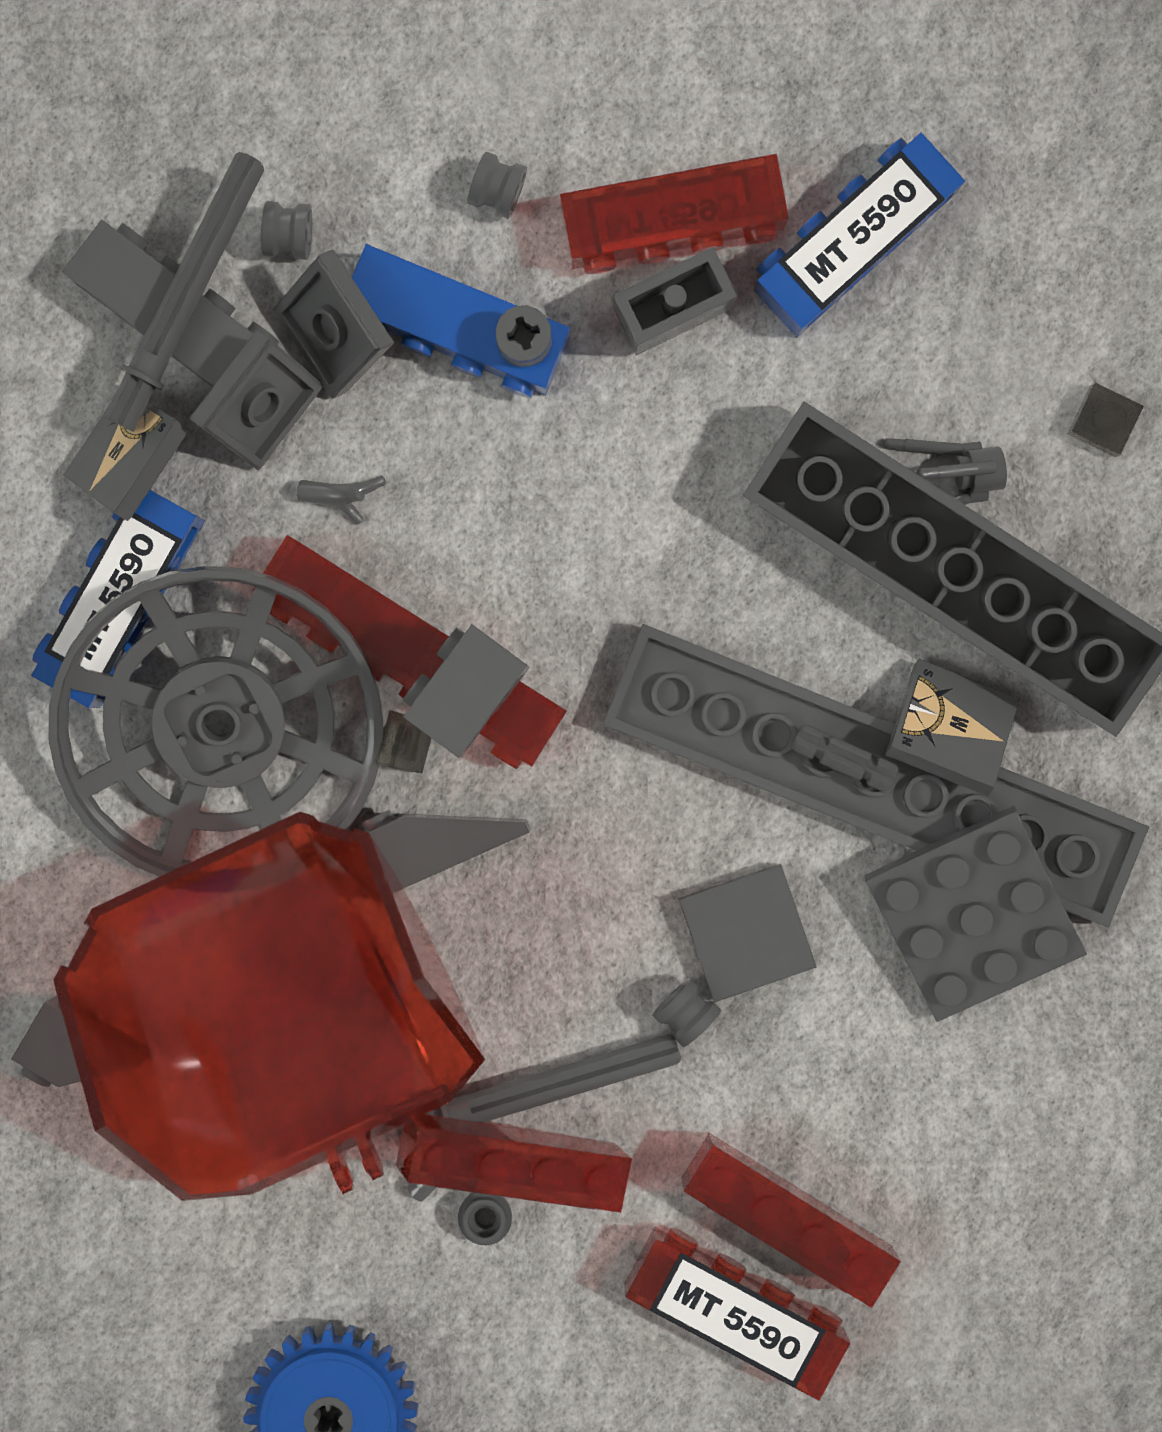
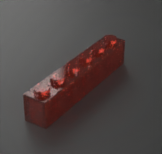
(402, 646)

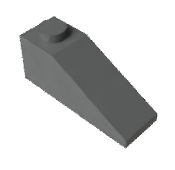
(429, 844)

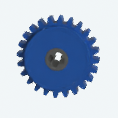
(330, 1373)

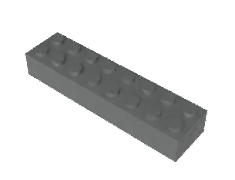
(959, 568)

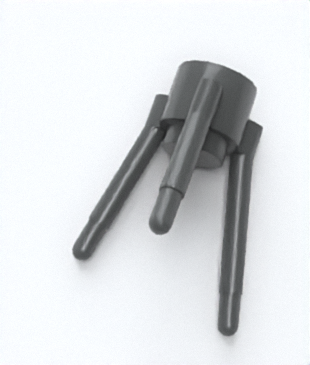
(976, 470)

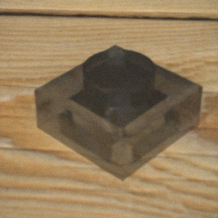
(1105, 419)
(403, 744)

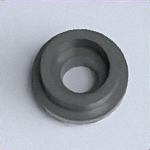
(480, 1233)

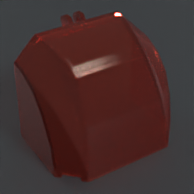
(263, 1013)

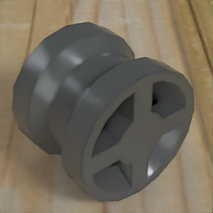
(497, 185)
(286, 230)
(526, 347)
(686, 1012)

